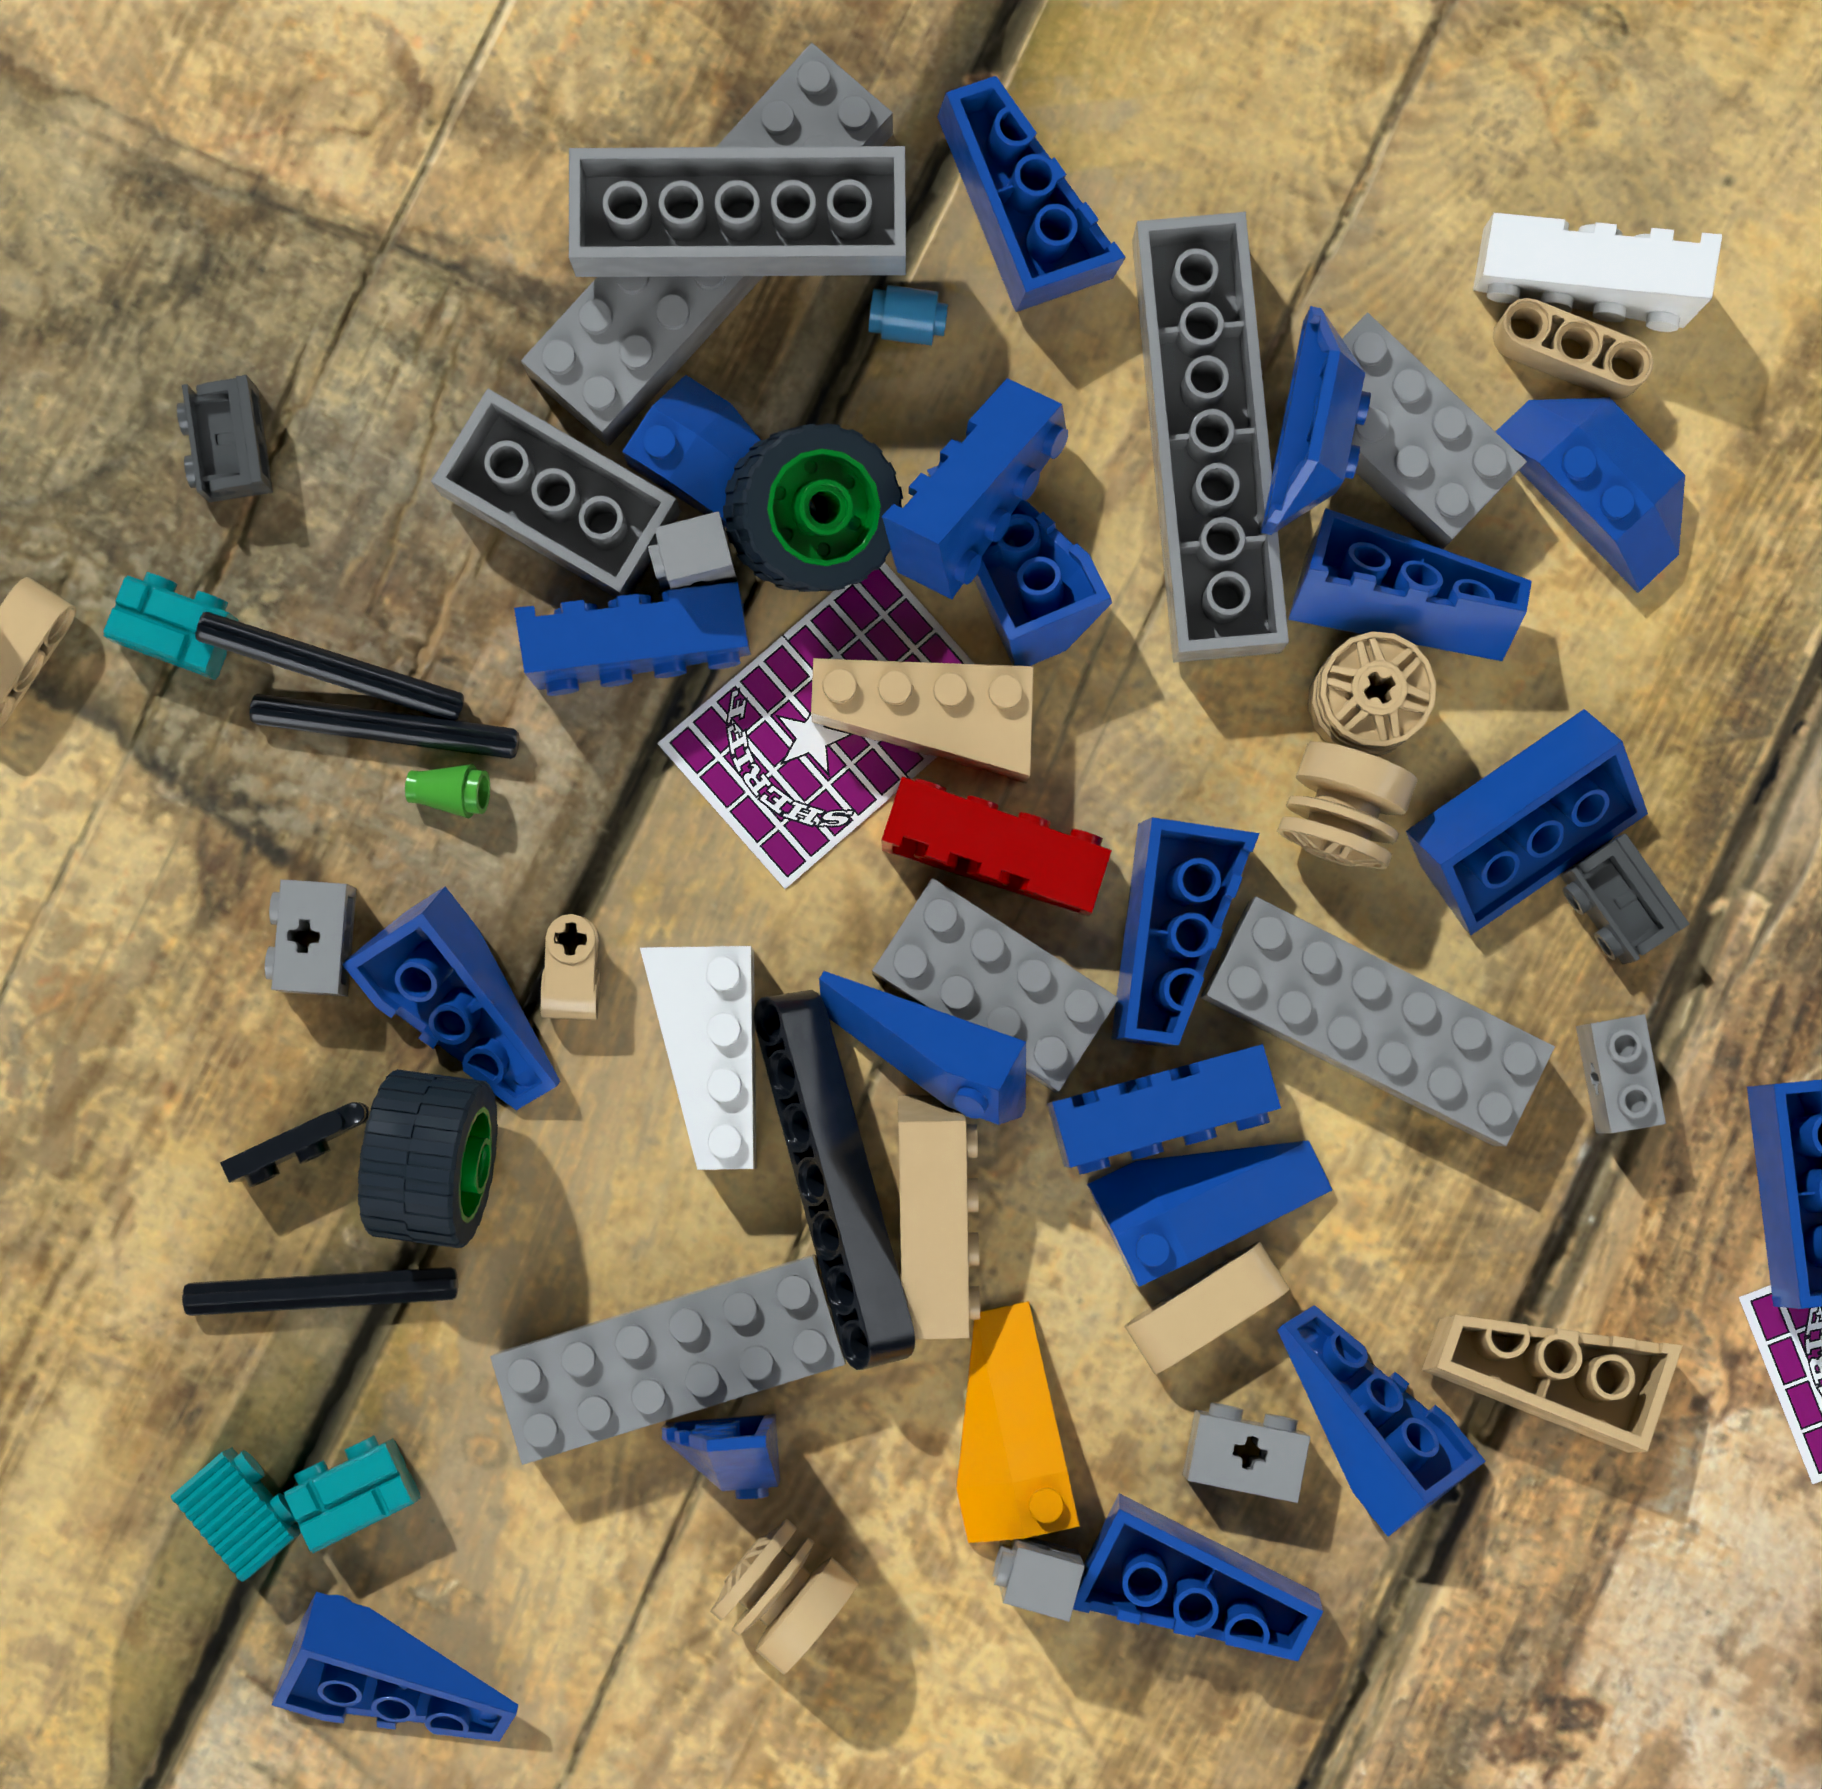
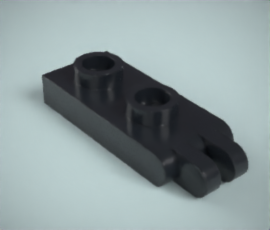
(303, 1141)

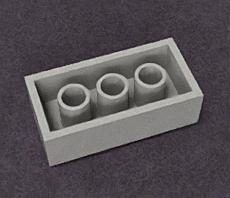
(1422, 441)
(555, 495)
(992, 976)

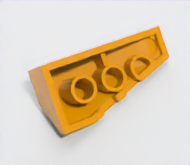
(1011, 1450)

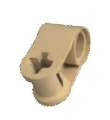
(571, 981)

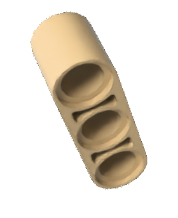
(1598, 344)
(30, 630)
(1207, 1307)

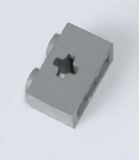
(692, 553)
(324, 909)
(1620, 1074)
(1272, 1474)
(1039, 1576)

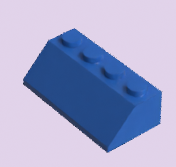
(1528, 820)

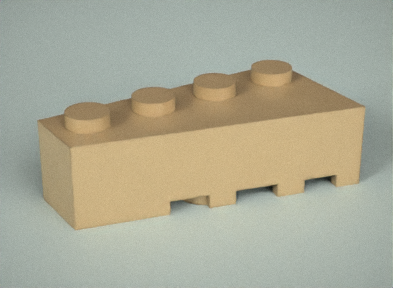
(936, 709)
(935, 1217)
(1574, 1379)

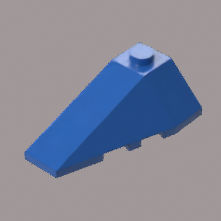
(692, 445)
(1038, 587)
(449, 987)
(947, 1056)
(1194, 1203)
(1384, 1439)
(730, 1451)
(368, 1666)

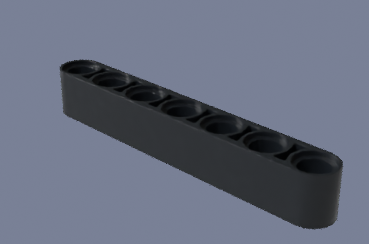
(834, 1179)

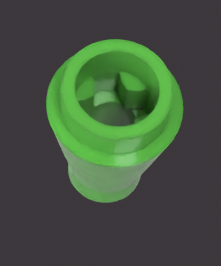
(451, 789)

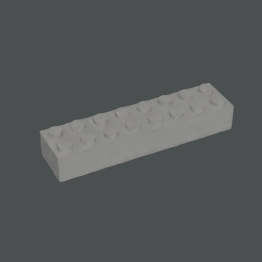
(638, 331)
(1209, 436)

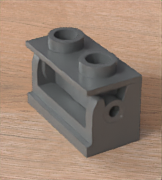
(225, 439)
(1622, 900)

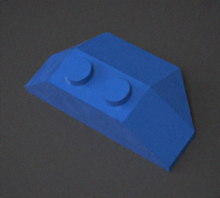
(1317, 424)
(1603, 480)

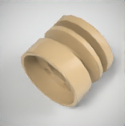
(1372, 725)
(1347, 804)
(784, 1596)

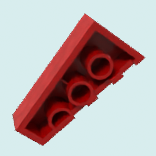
(995, 847)

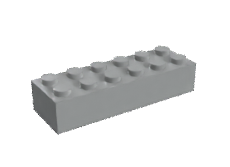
(737, 211)
(1377, 1022)
(668, 1359)

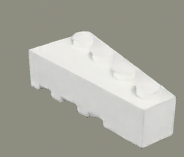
(1597, 269)
(709, 1036)

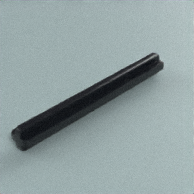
(329, 666)
(384, 726)
(320, 1291)

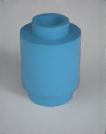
(907, 315)

